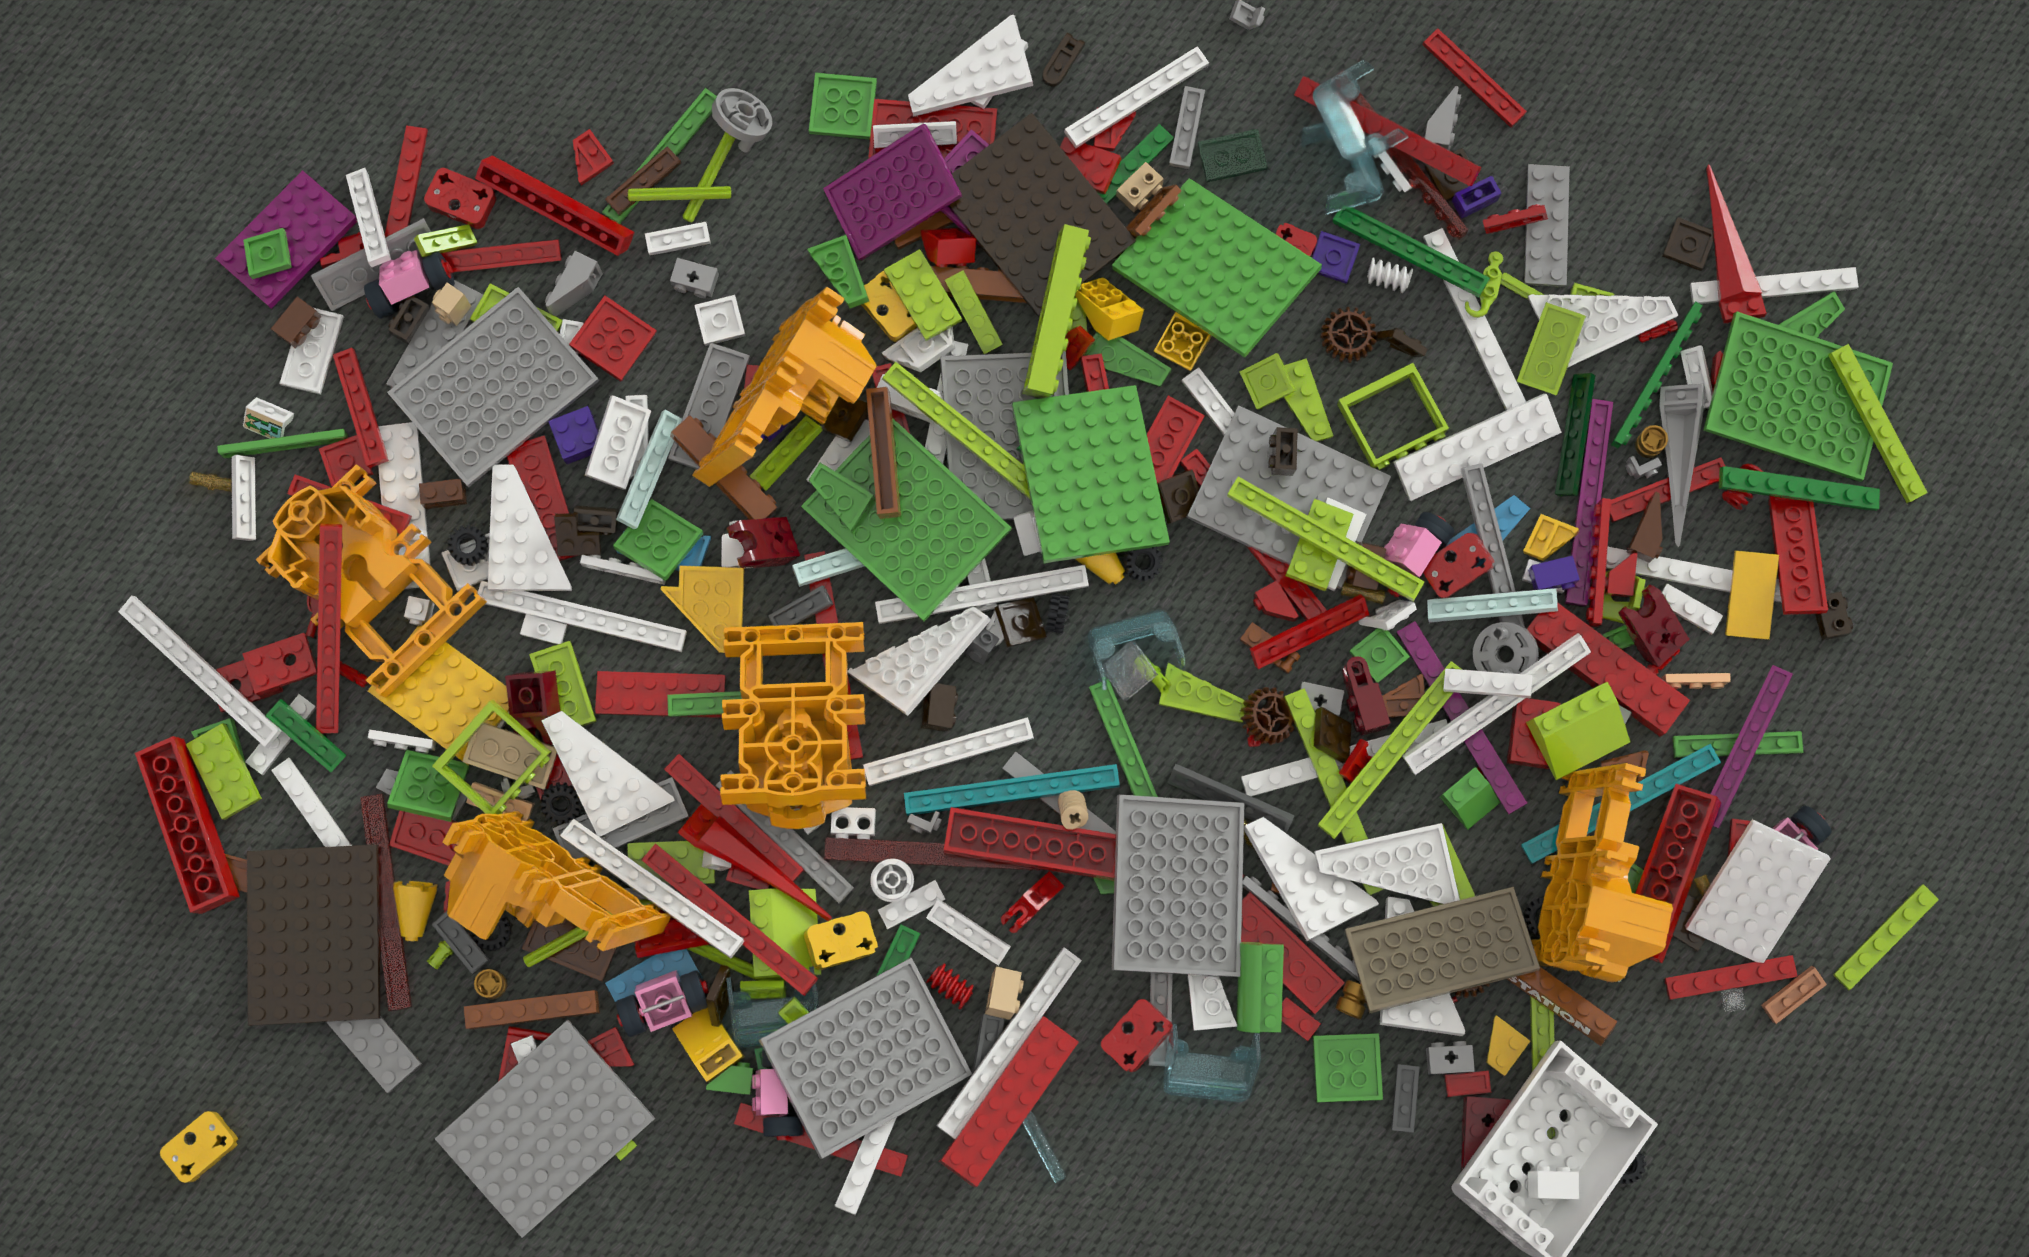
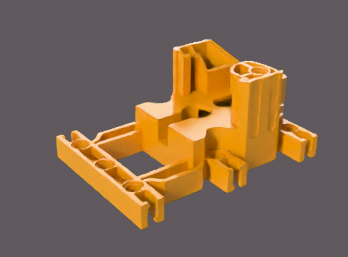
(802, 371)
(369, 572)
(797, 735)
(522, 871)
(1588, 908)

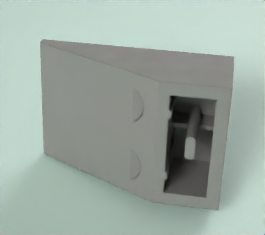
(1441, 124)
(574, 283)

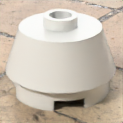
(892, 880)

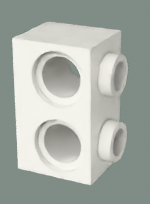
(853, 816)

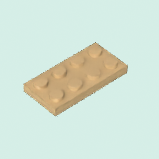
(507, 754)

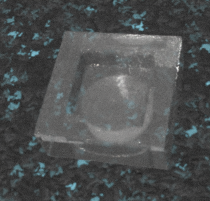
(1732, 1000)

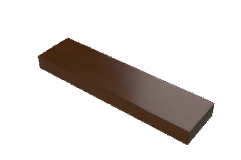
(646, 177)

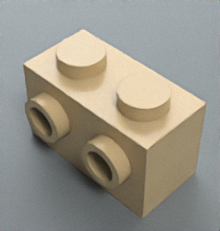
(1140, 187)
(450, 304)
(1003, 993)

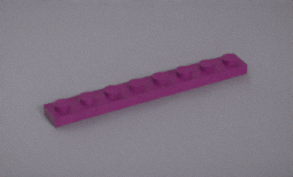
(1749, 739)

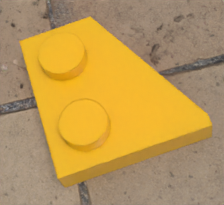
(1548, 537)
(1505, 1046)

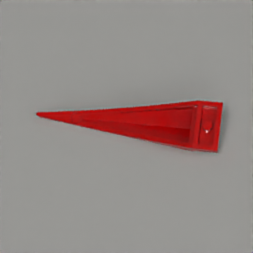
(1735, 277)
(724, 841)

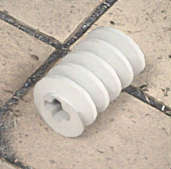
(1388, 275)

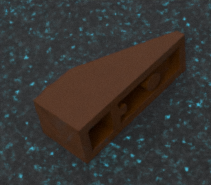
(1649, 532)

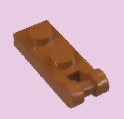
(1255, 635)

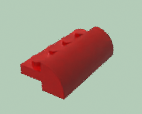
(673, 938)

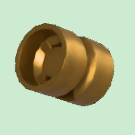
(1651, 441)
(490, 984)
(1353, 1000)

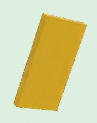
(1752, 594)

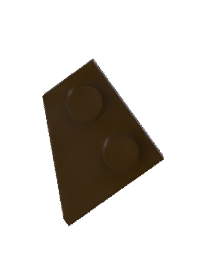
(1402, 342)

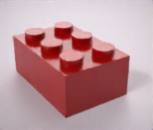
(1522, 745)

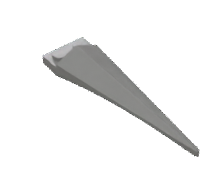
(1682, 420)

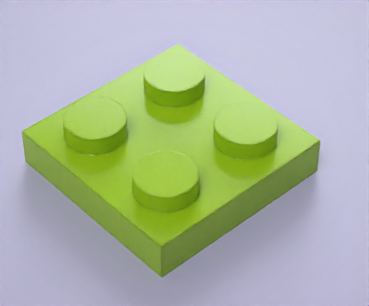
(1267, 381)

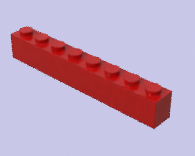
(554, 205)

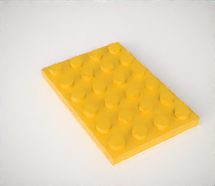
(445, 695)

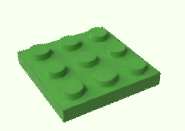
(842, 106)
(659, 540)
(423, 789)
(1347, 1067)

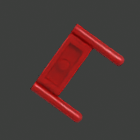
(515, 1034)

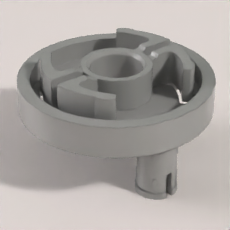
(737, 115)
(1502, 635)

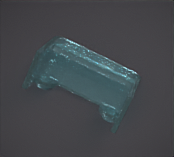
(1333, 104)
(1361, 186)
(1104, 637)
(760, 1018)
(1210, 1075)

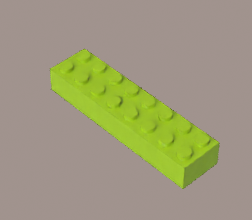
(1055, 312)

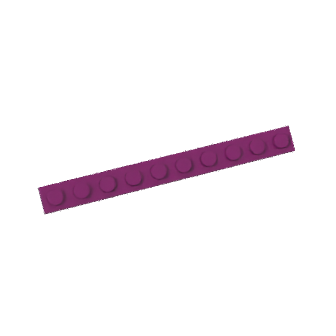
(1589, 495)
(1478, 743)

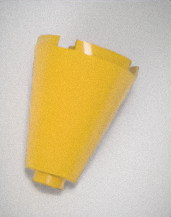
(1105, 566)
(413, 907)

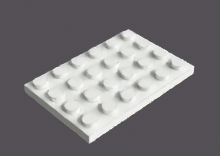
(1757, 892)

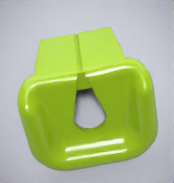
(1611, 607)

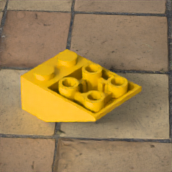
(1109, 309)
(1182, 342)
(707, 1045)

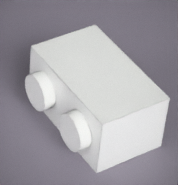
(1553, 1184)

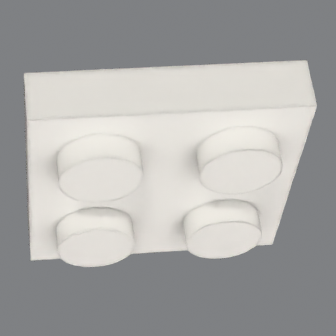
(719, 320)

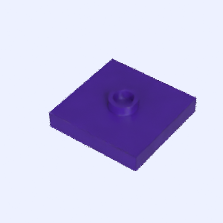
(1336, 256)

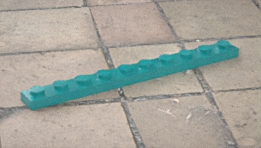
(1652, 787)
(1011, 789)

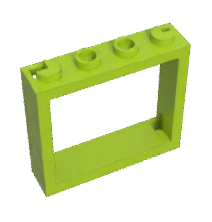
(1388, 381)
(441, 764)

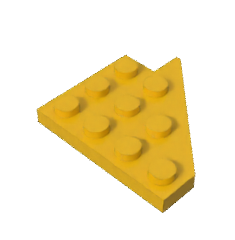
(710, 599)

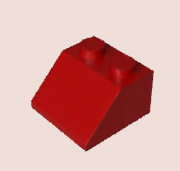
(949, 246)

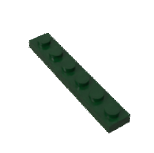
(1575, 434)

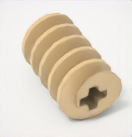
(1072, 809)

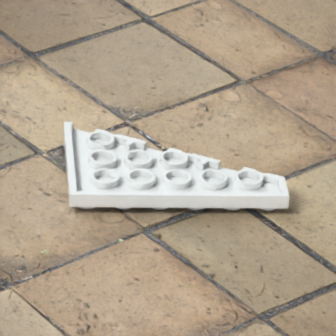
(984, 70)
(1608, 318)
(518, 544)
(911, 670)
(604, 781)
(1401, 862)
(1313, 898)
(1431, 1014)

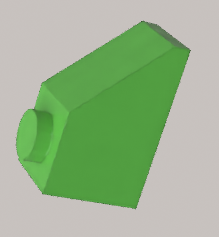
(734, 1080)

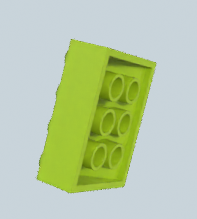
(1580, 730)
(783, 922)

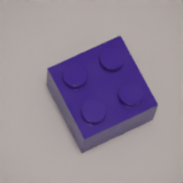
(575, 434)

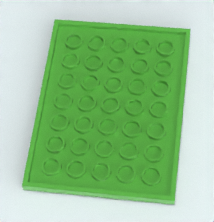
(1217, 268)
(1788, 398)
(1090, 474)
(935, 540)

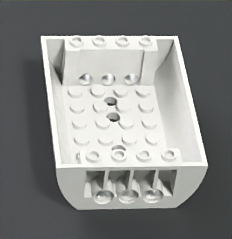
(1596, 1140)

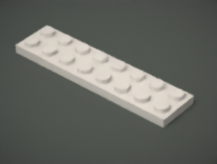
(1480, 443)
(401, 479)

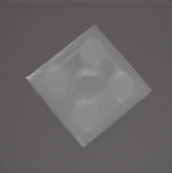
(1129, 670)

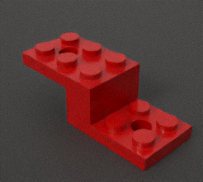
(265, 668)

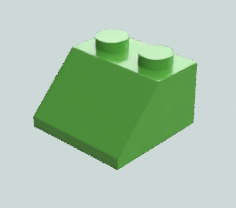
(1470, 798)

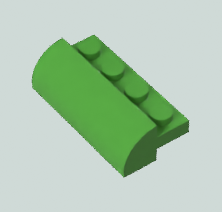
(1260, 987)

